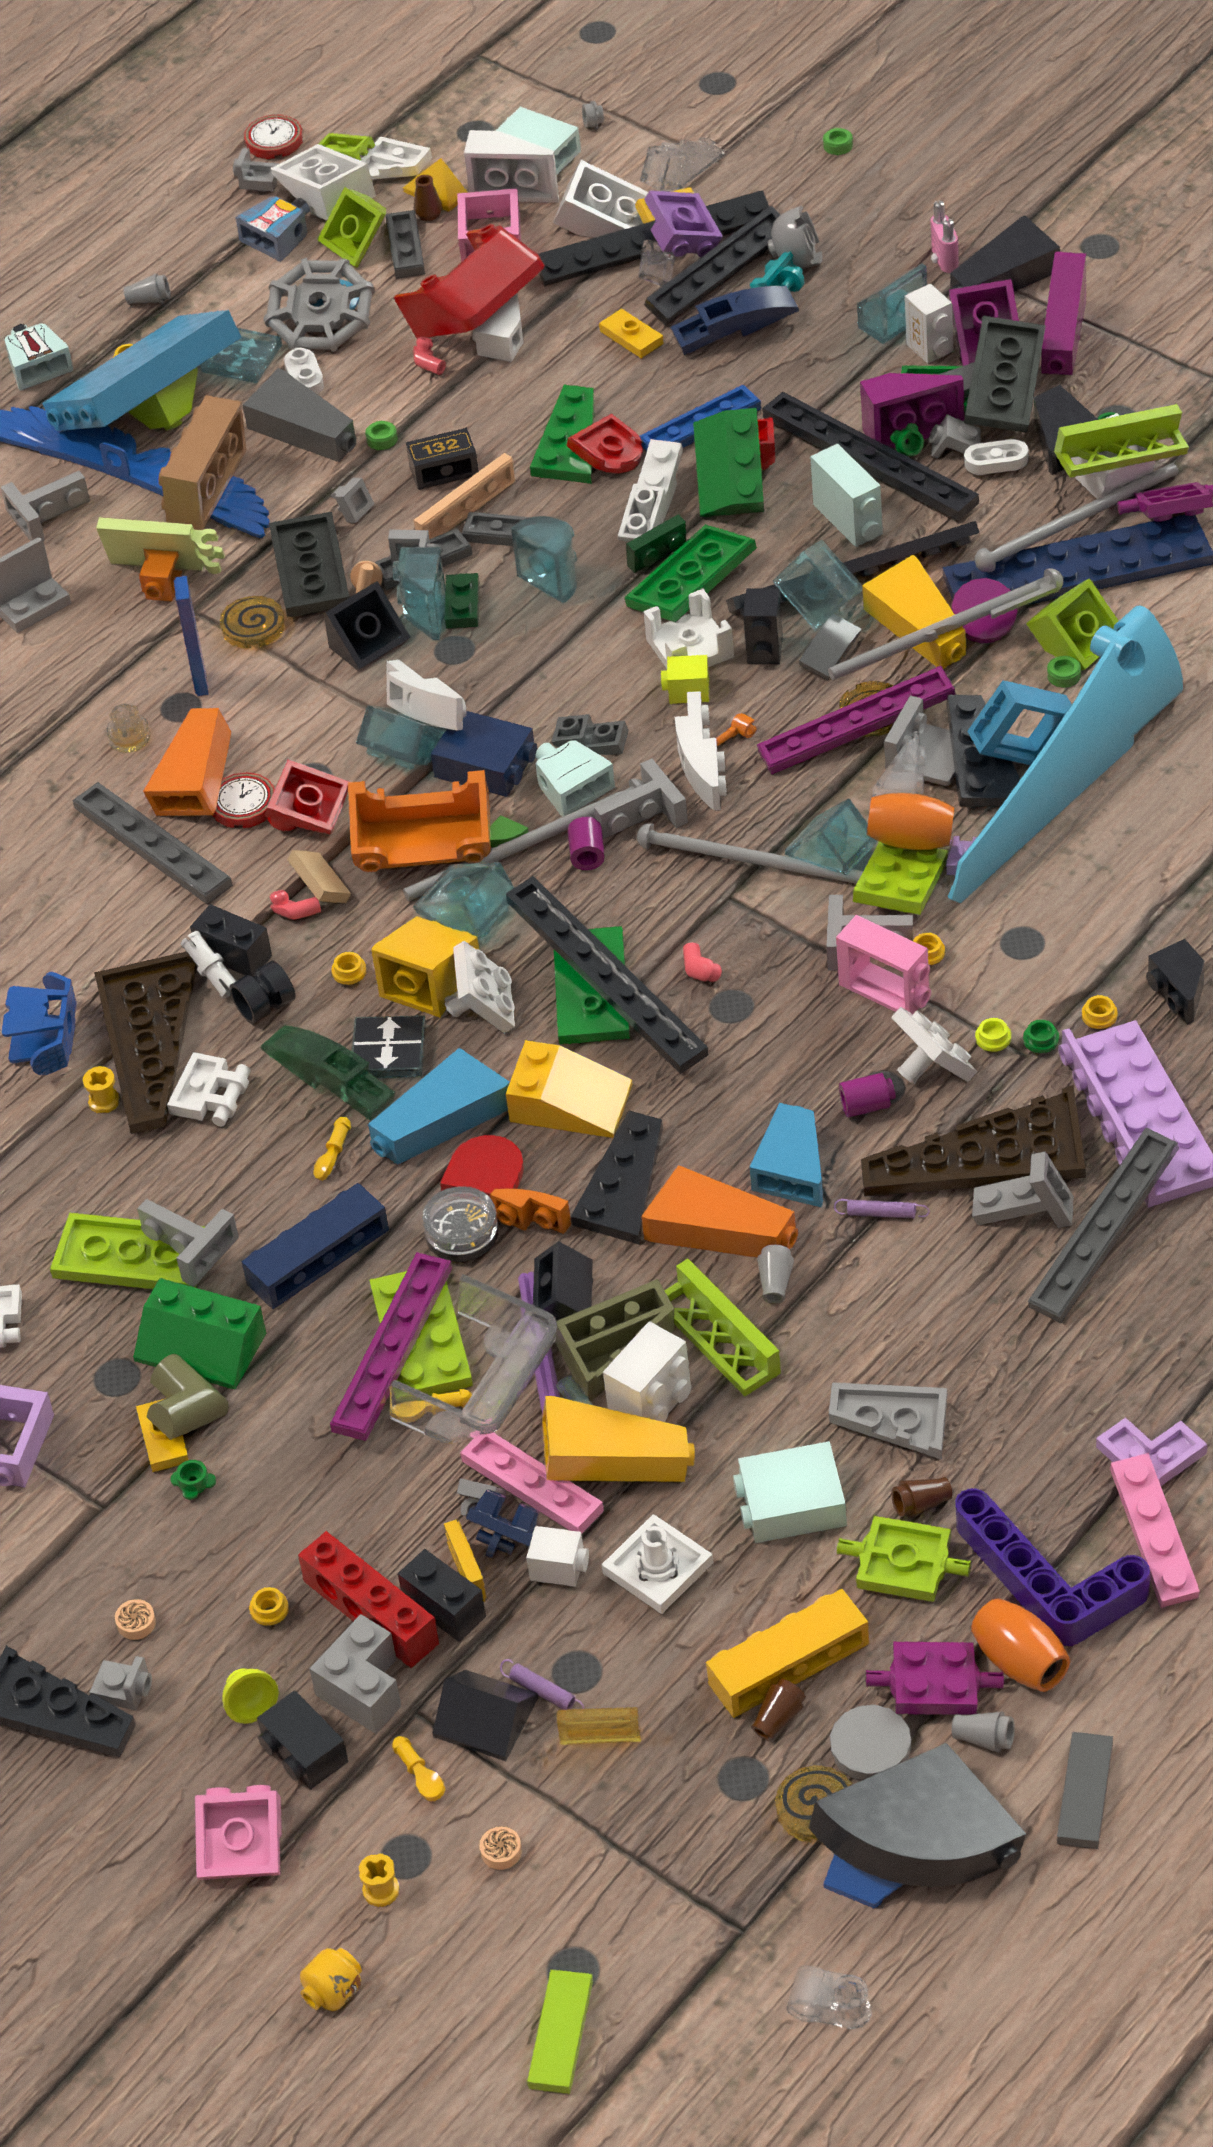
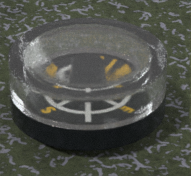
(460, 1224)

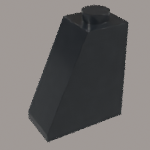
(1055, 410)

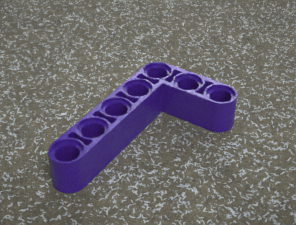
(1038, 1576)

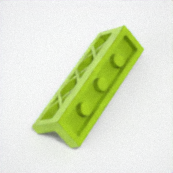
(1116, 435)
(733, 1329)

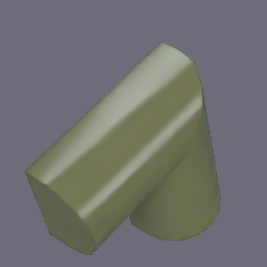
(189, 1398)

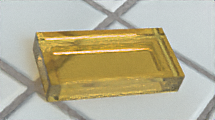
(598, 1725)

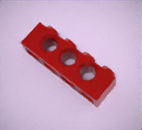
(360, 1589)

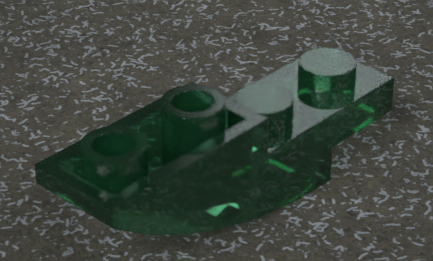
(328, 1063)

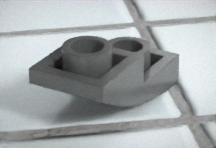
(829, 646)
(599, 737)

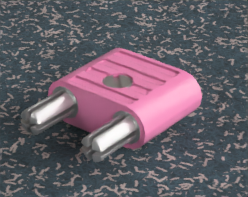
(943, 239)

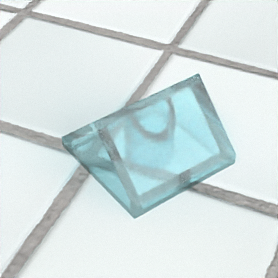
(818, 584)
(833, 839)

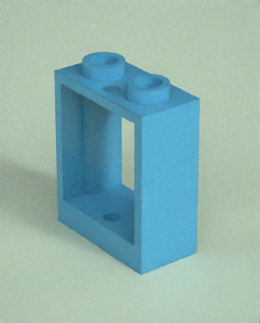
(1003, 709)

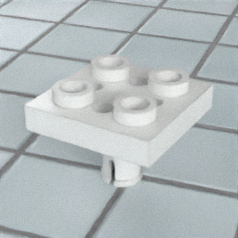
(482, 988)
(931, 1048)
(655, 1544)

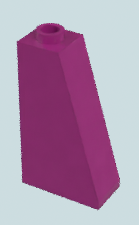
(1064, 313)

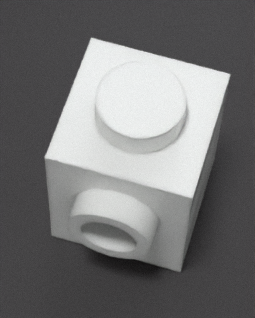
(556, 1556)

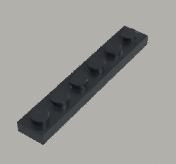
(712, 268)

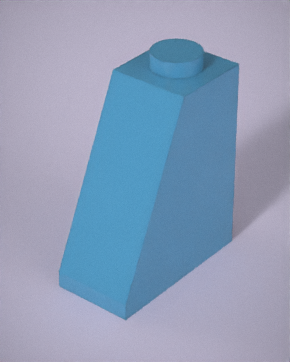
(789, 1158)

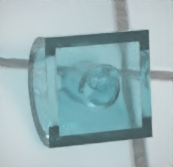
(546, 555)

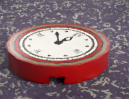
(273, 136)
(243, 800)

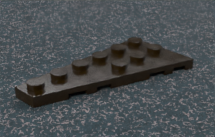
(983, 1150)

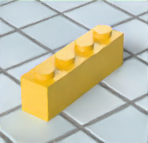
(788, 1651)

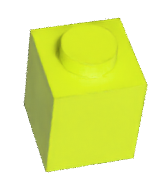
(686, 675)

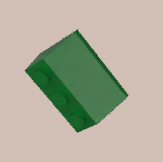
(729, 463)
(203, 1328)

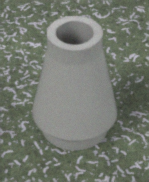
(149, 290)
(775, 1270)
(986, 1730)

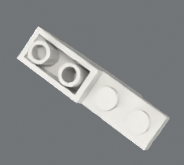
(654, 490)
(423, 698)
(699, 753)

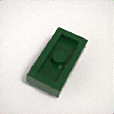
(656, 543)
(462, 600)

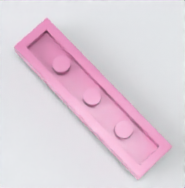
(527, 1480)
(1154, 1530)

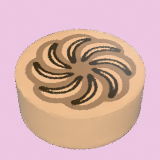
(135, 1619)
(500, 1848)

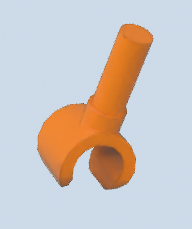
(740, 724)

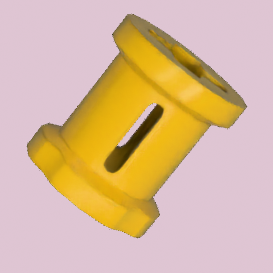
(99, 1084)
(378, 1880)

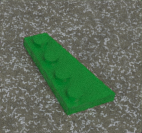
(570, 415)

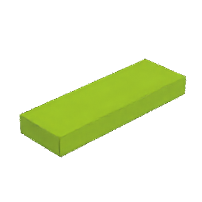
(560, 2031)

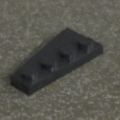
(979, 777)
(622, 1181)
(58, 1710)

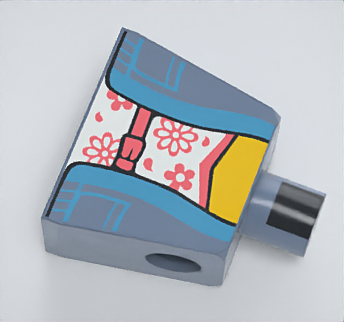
(274, 226)

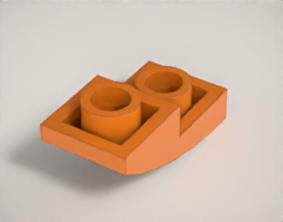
(523, 1206)

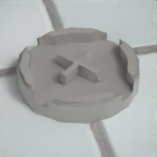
(869, 1741)

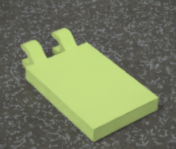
(127, 539)

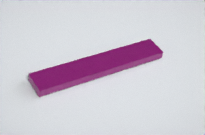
(852, 721)
(390, 1346)

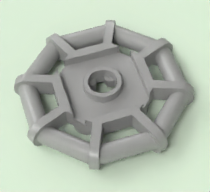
(322, 318)

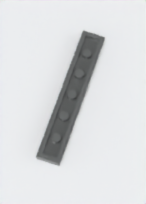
(152, 843)
(1103, 1225)

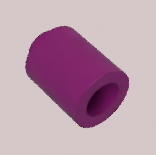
(586, 843)
(866, 1094)

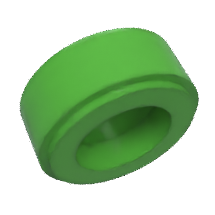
(838, 141)
(381, 435)
(1064, 671)

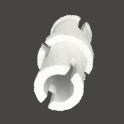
(209, 963)

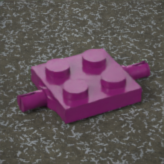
(1164, 502)
(934, 1678)

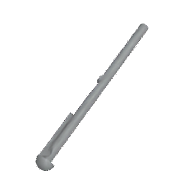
(986, 560)
(1049, 584)
(647, 836)
(522, 842)

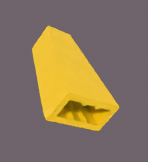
(907, 601)
(611, 1445)

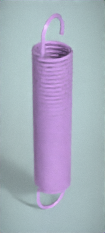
(881, 1208)
(541, 1686)

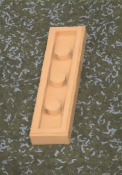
(467, 497)

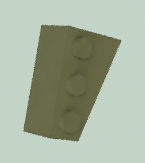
(601, 1332)

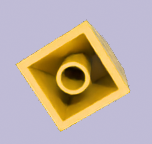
(418, 964)

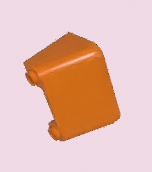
(419, 826)

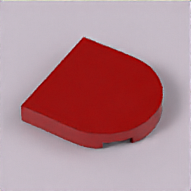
(608, 445)
(485, 1164)

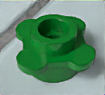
(914, 437)
(189, 1471)

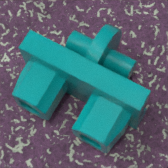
(781, 273)

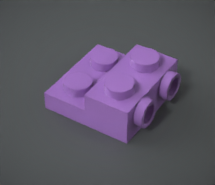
(682, 223)

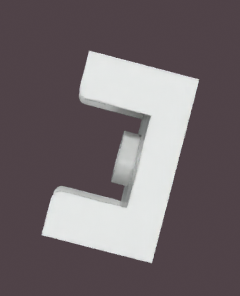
(691, 634)

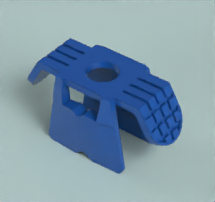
(35, 1034)

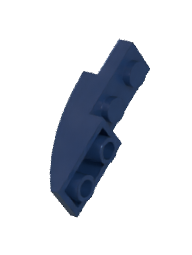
(740, 310)

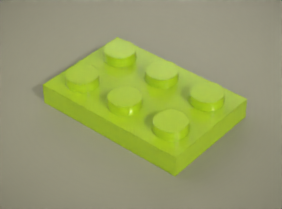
(900, 878)

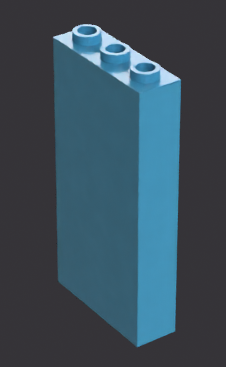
(141, 370)

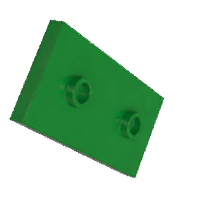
(694, 566)
(580, 1009)

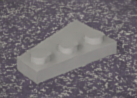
(892, 1413)

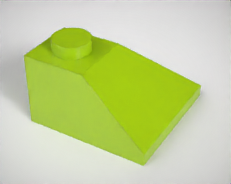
(352, 225)
(168, 404)
(1071, 621)

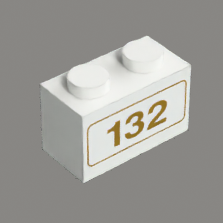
(929, 323)

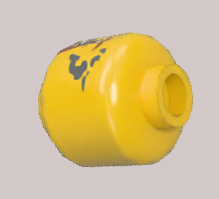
(330, 1979)

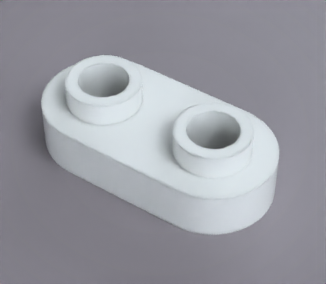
(304, 367)
(996, 457)

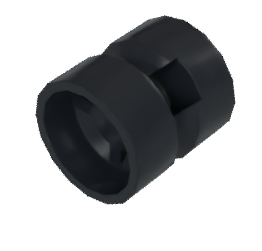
(259, 993)

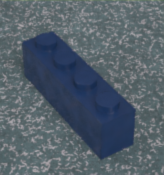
(315, 1245)

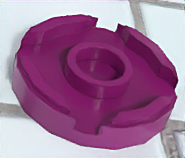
(984, 629)

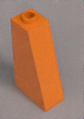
(192, 767)
(715, 1217)

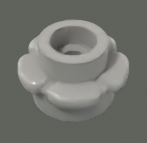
(592, 115)

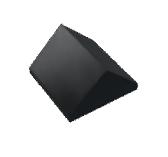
(364, 627)
(482, 1713)

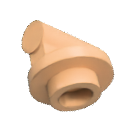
(365, 574)

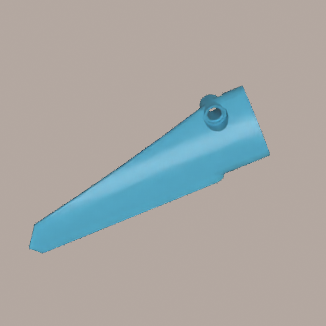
(1122, 695)

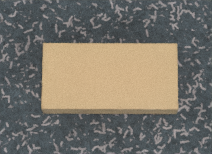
(319, 876)

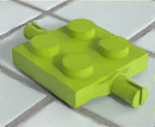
(903, 1558)

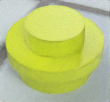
(993, 1035)

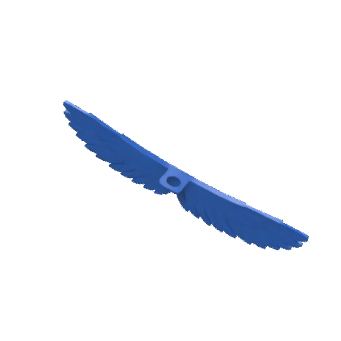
(117, 457)

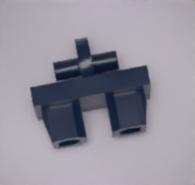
(487, 1515)

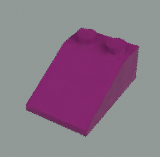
(970, 306)
(906, 398)

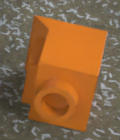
(158, 574)

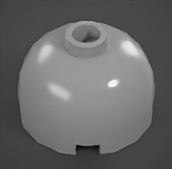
(795, 233)

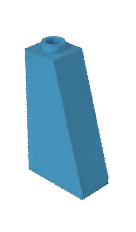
(439, 1107)

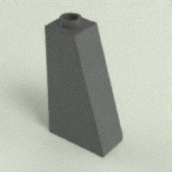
(299, 417)

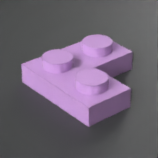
(1169, 1452)

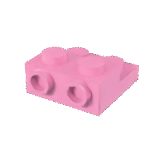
(238, 1833)

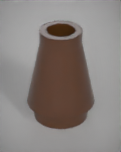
(426, 200)
(918, 1496)
(778, 1708)

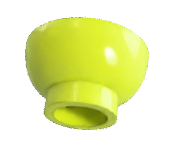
(249, 1694)

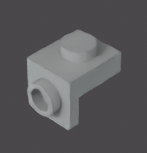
(254, 174)
(953, 434)
(407, 538)

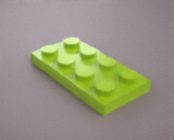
(112, 1253)
(438, 1356)

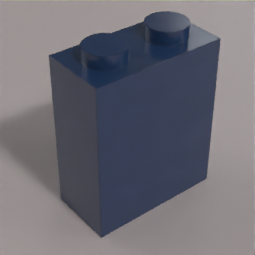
(486, 745)

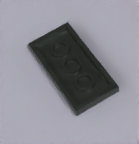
(1005, 374)
(309, 563)

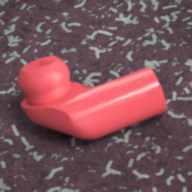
(424, 356)
(293, 910)
(699, 967)

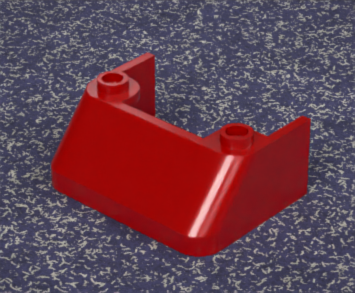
(472, 289)

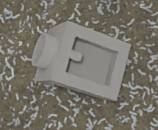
(122, 1683)

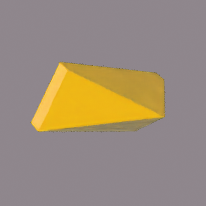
(444, 181)

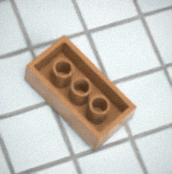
(203, 462)

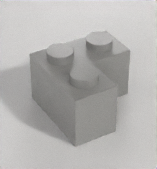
(354, 1674)

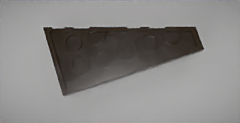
(146, 1024)

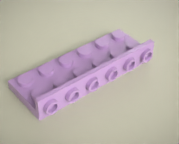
(1134, 1093)

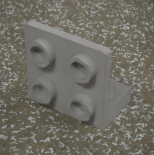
(28, 587)
(939, 755)

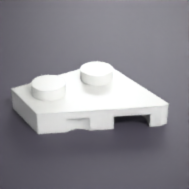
(396, 159)

